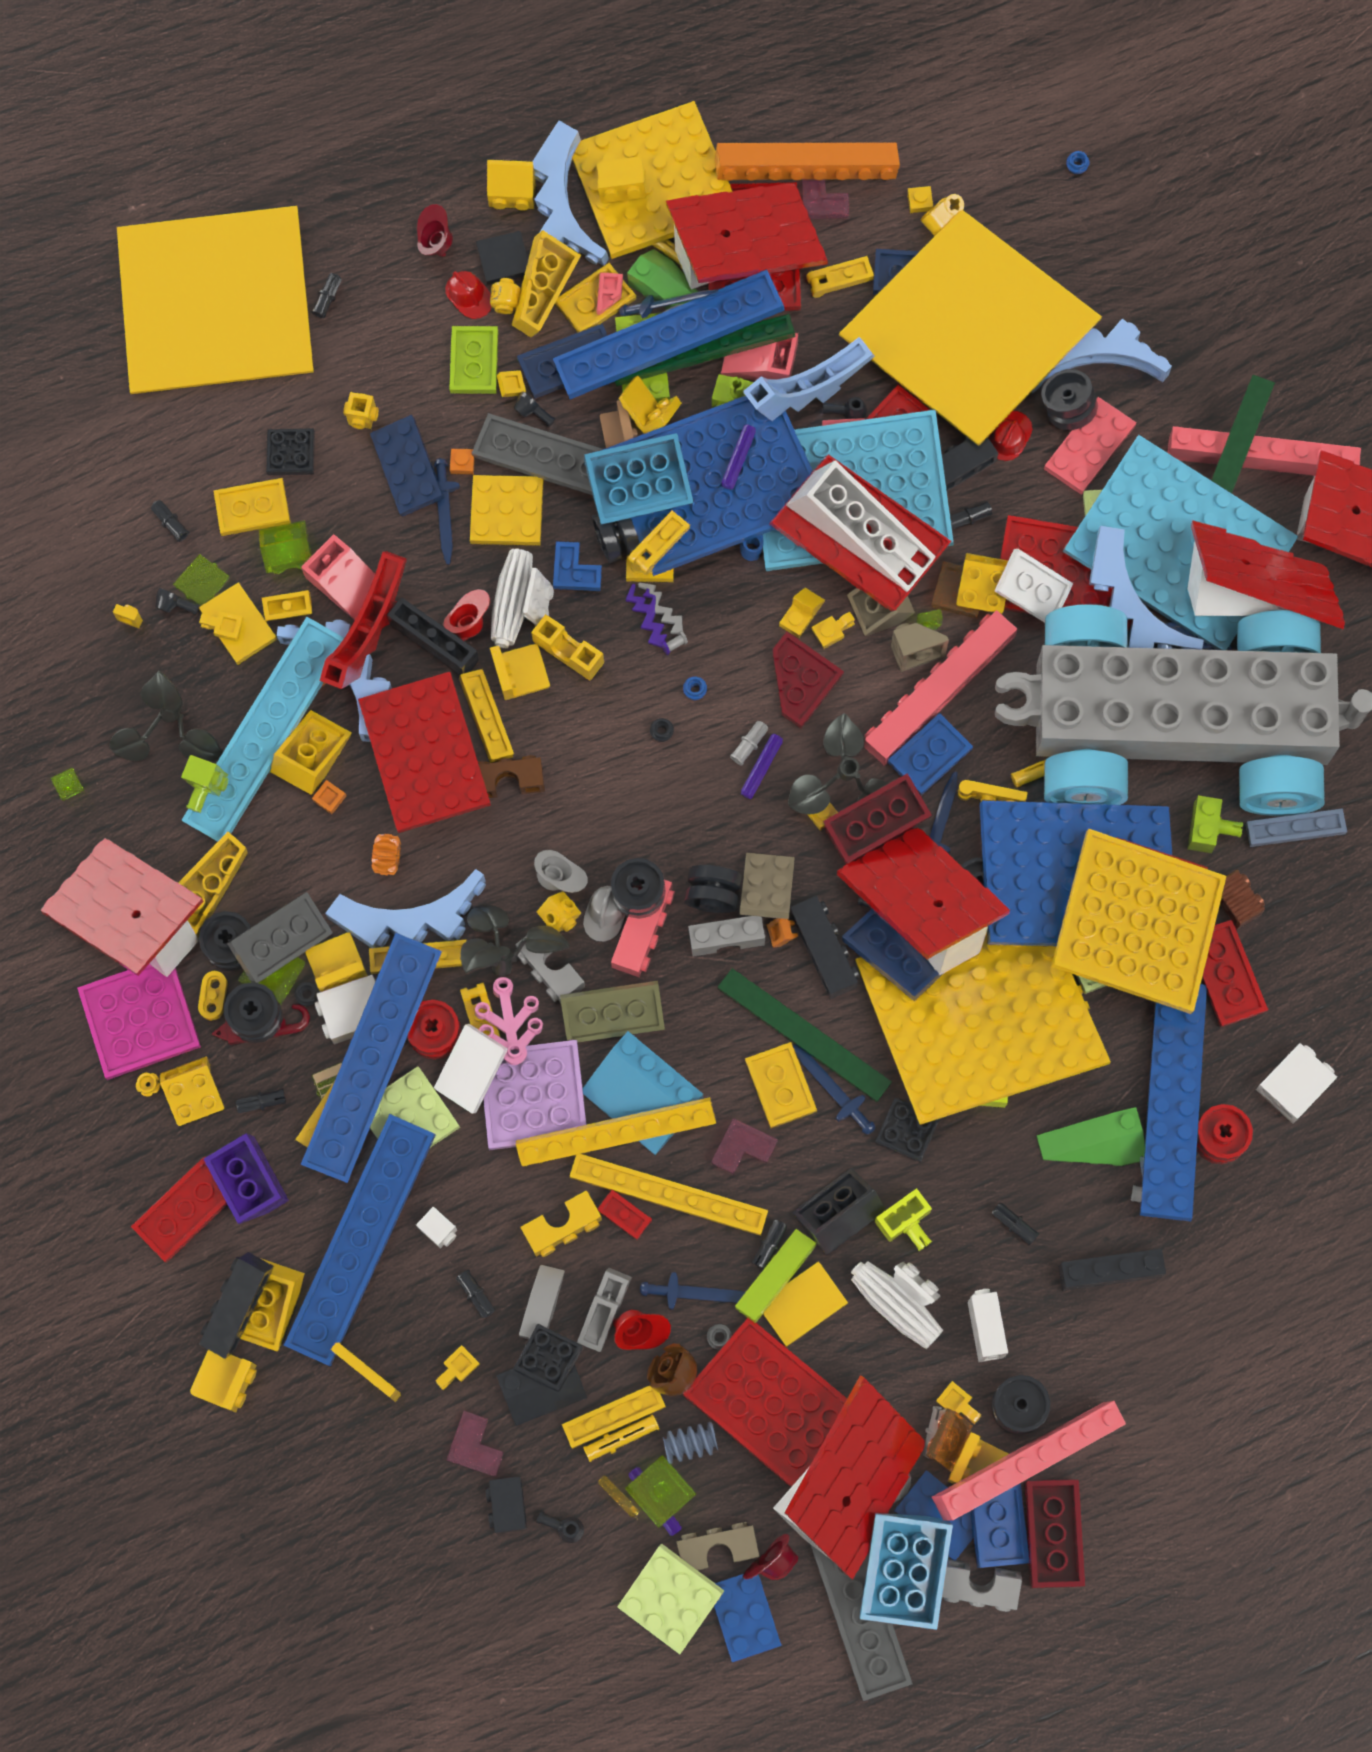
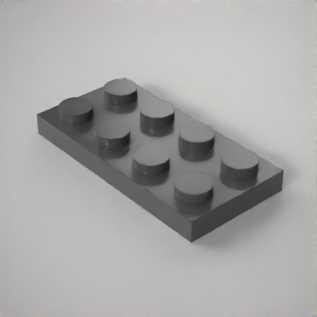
(280, 938)

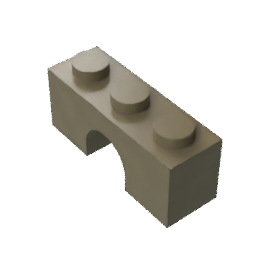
(739, 1540)

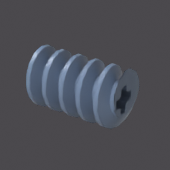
(690, 1442)

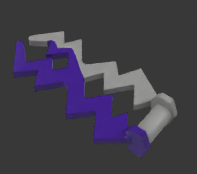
(652, 609)

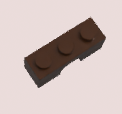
(526, 771)

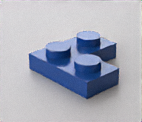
(570, 574)

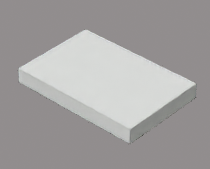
(1032, 585)
(470, 1068)

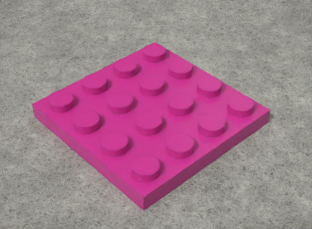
(138, 1020)

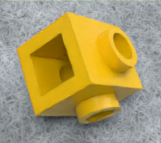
(360, 410)
(559, 912)

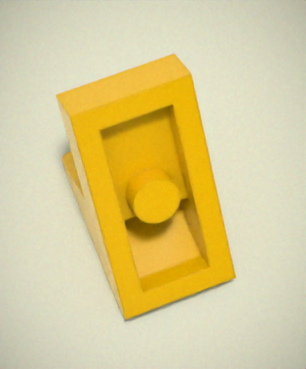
(802, 611)

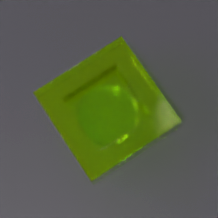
(930, 619)
(67, 784)

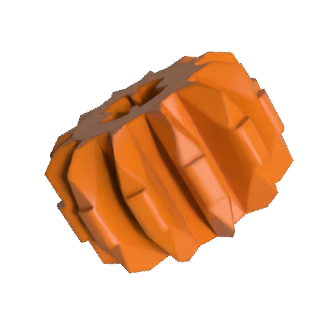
(386, 854)

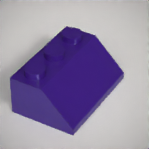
(246, 1179)

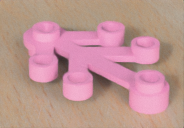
(510, 1024)

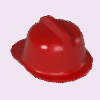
(468, 295)
(1011, 436)
(466, 616)
(640, 1330)

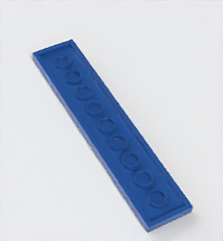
(668, 334)
(371, 1057)
(1173, 1111)
(360, 1239)

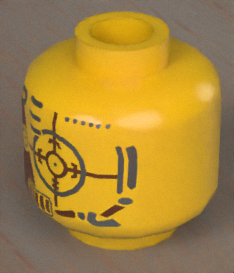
(505, 296)

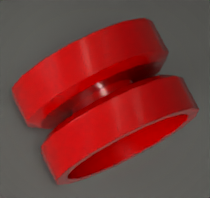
(438, 1043)
(1237, 1133)

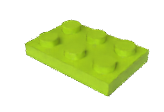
(474, 359)

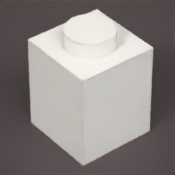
(437, 1228)

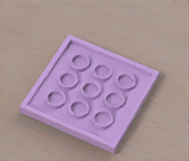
(536, 1095)

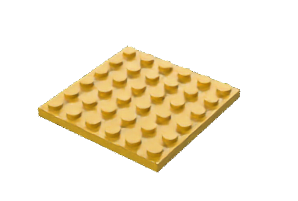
(675, 162)
(1139, 921)

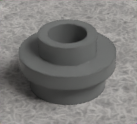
(719, 1328)

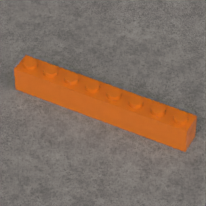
(806, 161)

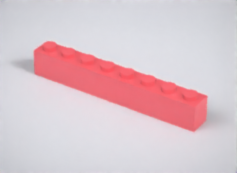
(1263, 454)
(940, 687)
(1028, 1460)

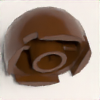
(673, 1371)

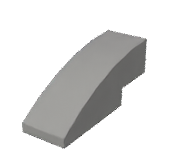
(542, 1300)
(604, 1309)

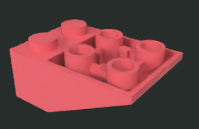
(768, 361)
(340, 575)

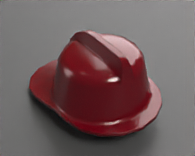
(433, 231)
(775, 1562)

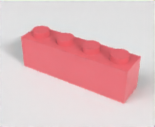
(639, 937)

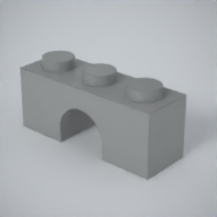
(740, 932)
(558, 981)
(1001, 1592)

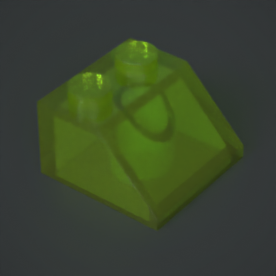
(285, 547)

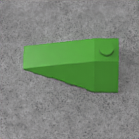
(658, 277)
(1103, 1140)

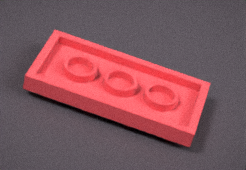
(1090, 447)

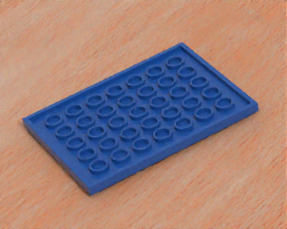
(723, 516)
(1035, 852)

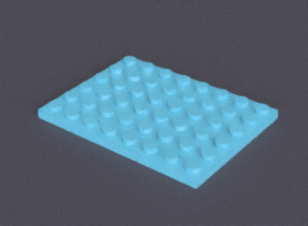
(890, 453)
(1155, 504)

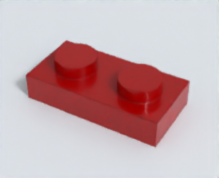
(624, 1215)

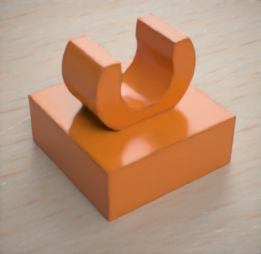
(780, 932)

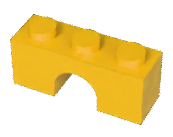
(578, 656)
(545, 1237)

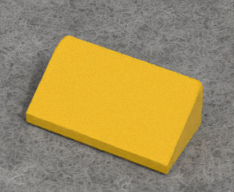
(287, 605)

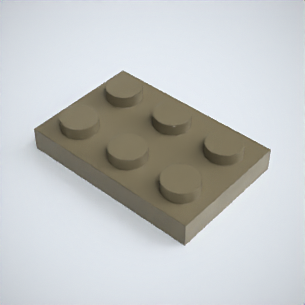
(767, 885)

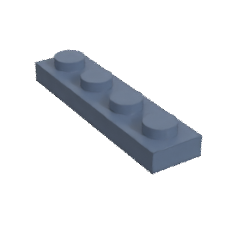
(1296, 827)

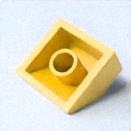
(511, 184)

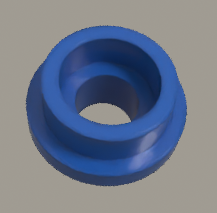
(1077, 156)
(695, 681)

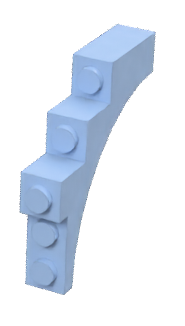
(552, 200)
(1119, 348)
(775, 396)
(1110, 572)
(361, 687)
(441, 916)

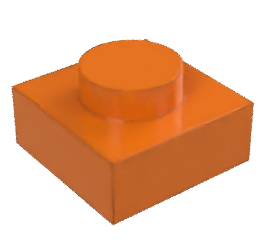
(462, 461)
(329, 797)

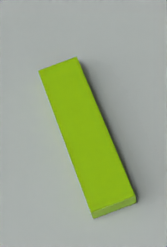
(775, 1276)

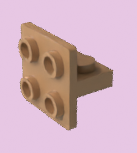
(618, 426)

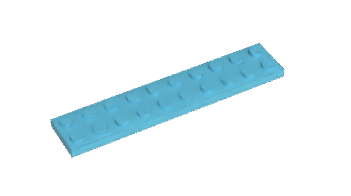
(266, 728)

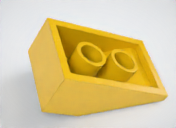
(309, 752)
(274, 1308)

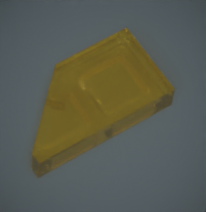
(618, 1496)

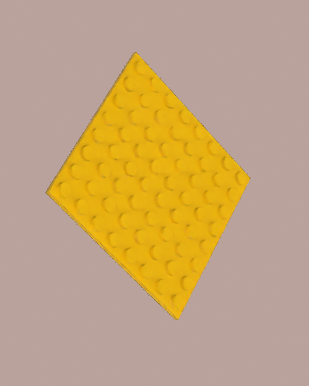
(214, 300)
(971, 326)
(986, 1029)

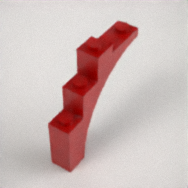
(349, 657)

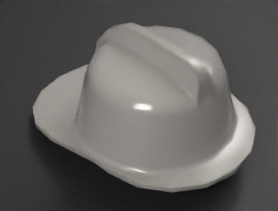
(559, 873)
(602, 916)

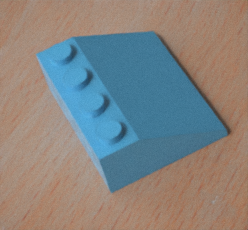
(638, 478)
(635, 1082)
(906, 1570)

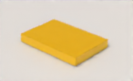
(580, 302)
(252, 507)
(254, 632)
(781, 1085)
(804, 1304)
(367, 1372)

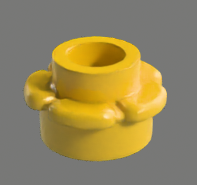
(154, 1084)

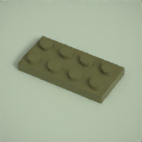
(612, 1012)

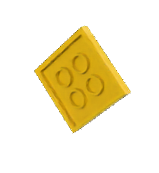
(506, 510)

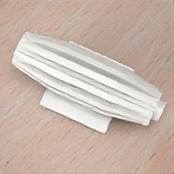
(519, 594)
(901, 1299)

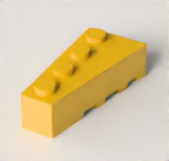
(543, 281)
(213, 876)

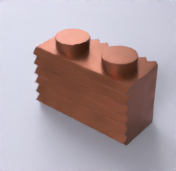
(1240, 901)

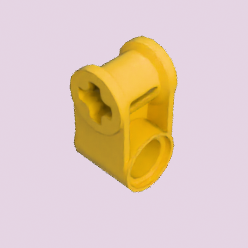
(941, 214)

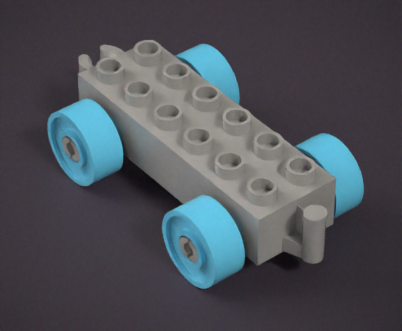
(1252, 705)

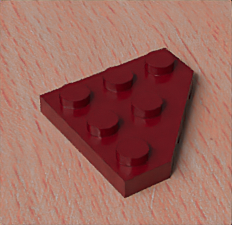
(802, 678)

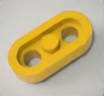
(211, 996)

